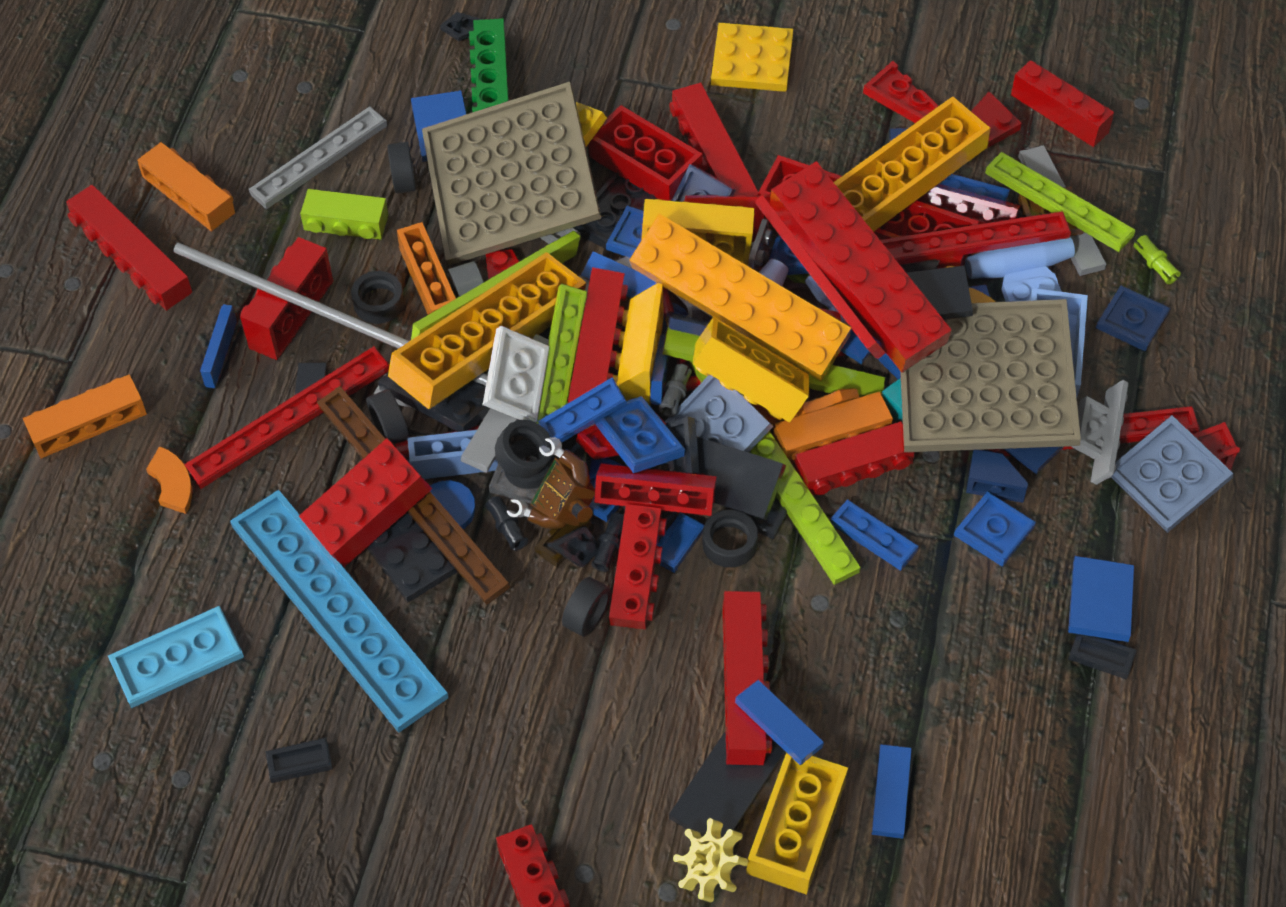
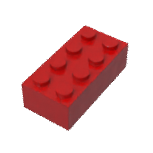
(642, 153)
(272, 321)
(365, 502)

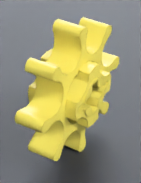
(710, 860)

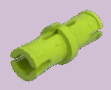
(1156, 259)

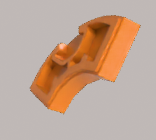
(829, 400)
(174, 480)

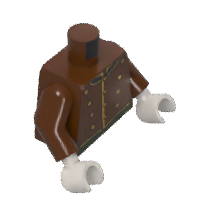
(563, 492)

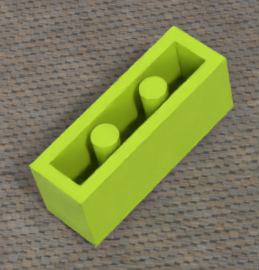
(344, 214)

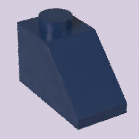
(996, 475)

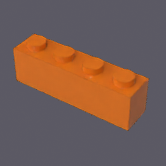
(186, 186)
(424, 267)
(84, 416)
(831, 424)

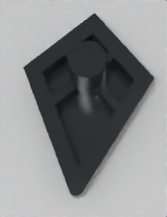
(459, 25)
(576, 546)

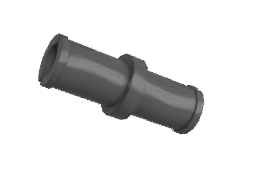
(675, 390)

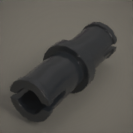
(506, 524)
(609, 543)

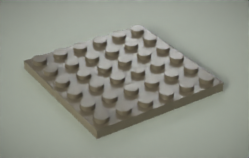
(510, 173)
(995, 382)

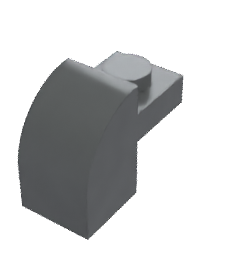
(464, 278)

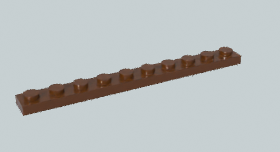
(428, 511)

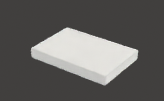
(516, 375)

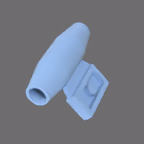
(1021, 267)

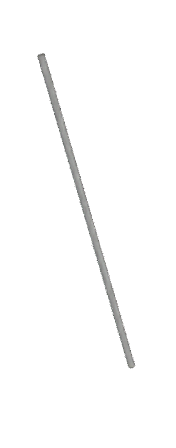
(299, 300)

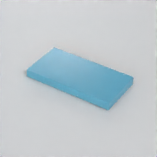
(175, 656)

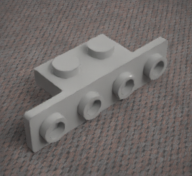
(1101, 430)

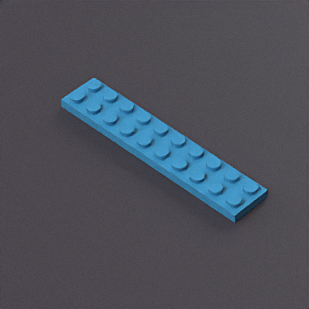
(339, 611)

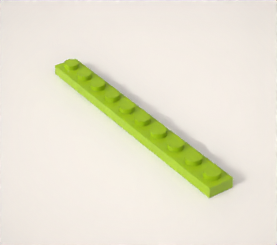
(806, 512)

